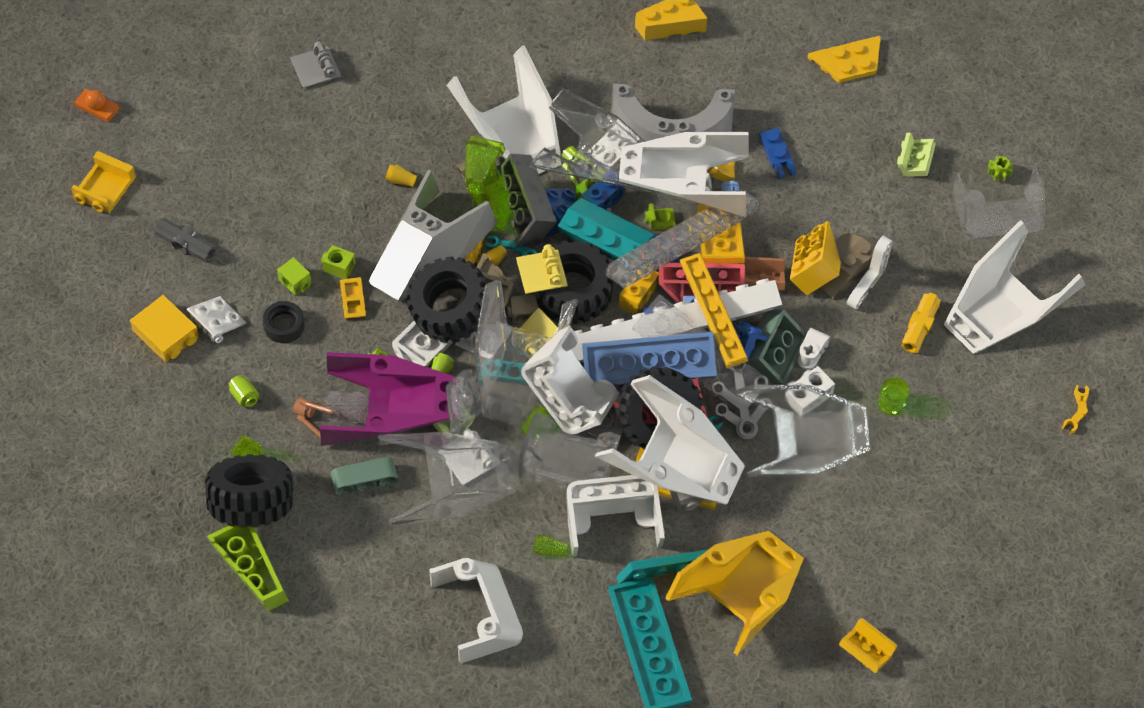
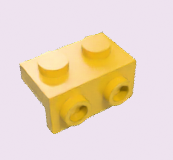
(868, 645)

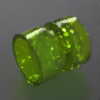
(893, 396)

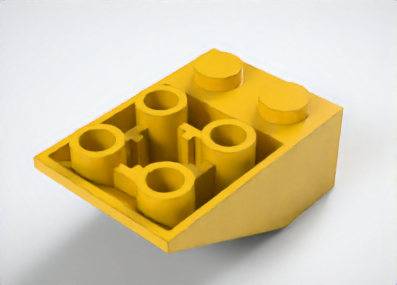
(815, 259)

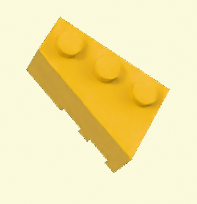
(670, 18)

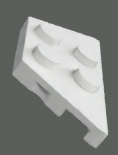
(417, 347)

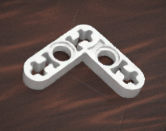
(877, 268)

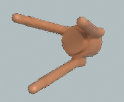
(305, 409)

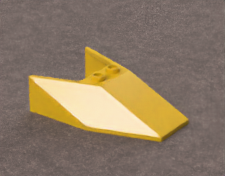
(746, 576)

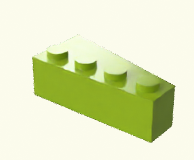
(249, 560)

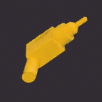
(723, 172)

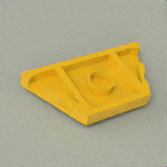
(849, 60)

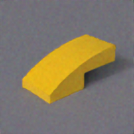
(352, 298)

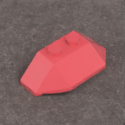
(724, 276)

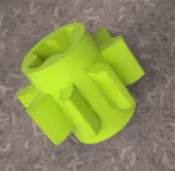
(1000, 168)

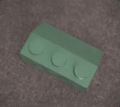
(779, 353)

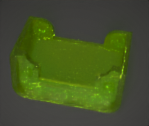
(484, 178)

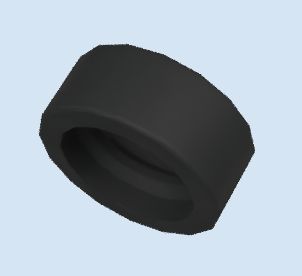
(283, 336)

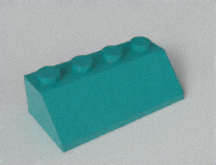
(602, 229)

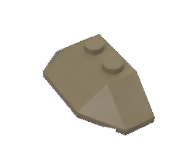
(855, 258)

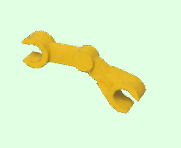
(1081, 399)

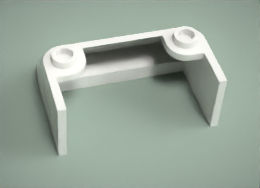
(612, 496)
(495, 632)

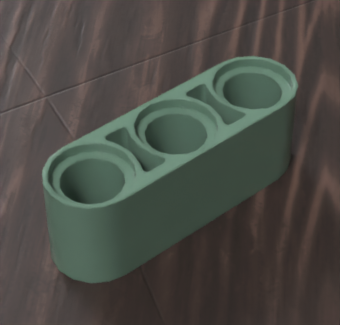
(364, 475)

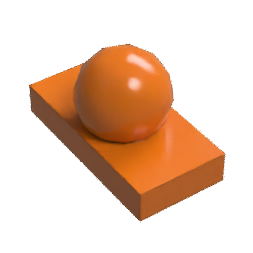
(96, 104)

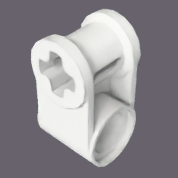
(812, 348)

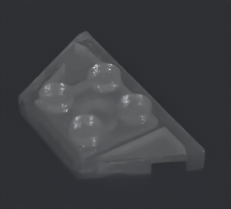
(463, 400)

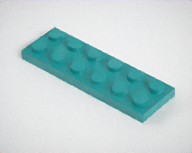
(649, 644)

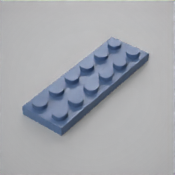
(620, 359)

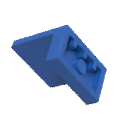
(560, 201)

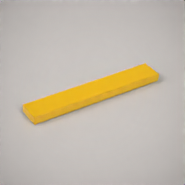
(713, 310)

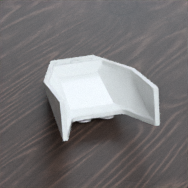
(521, 123)
(997, 303)

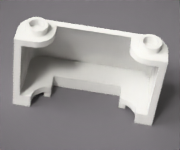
(565, 385)

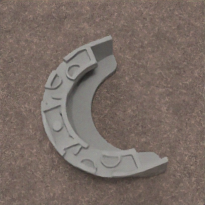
(714, 118)

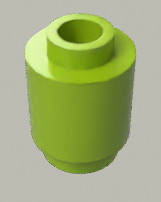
(243, 391)

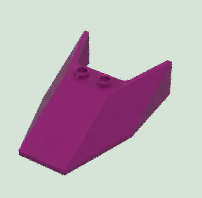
(399, 396)

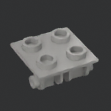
(315, 66)

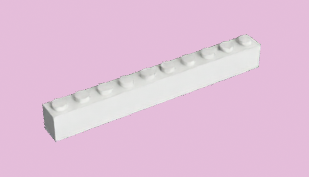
(738, 304)

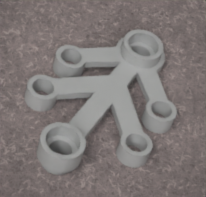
(741, 403)

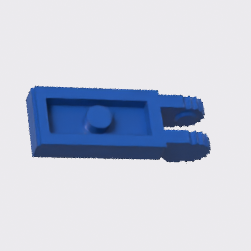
(777, 152)

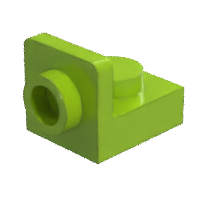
(659, 218)

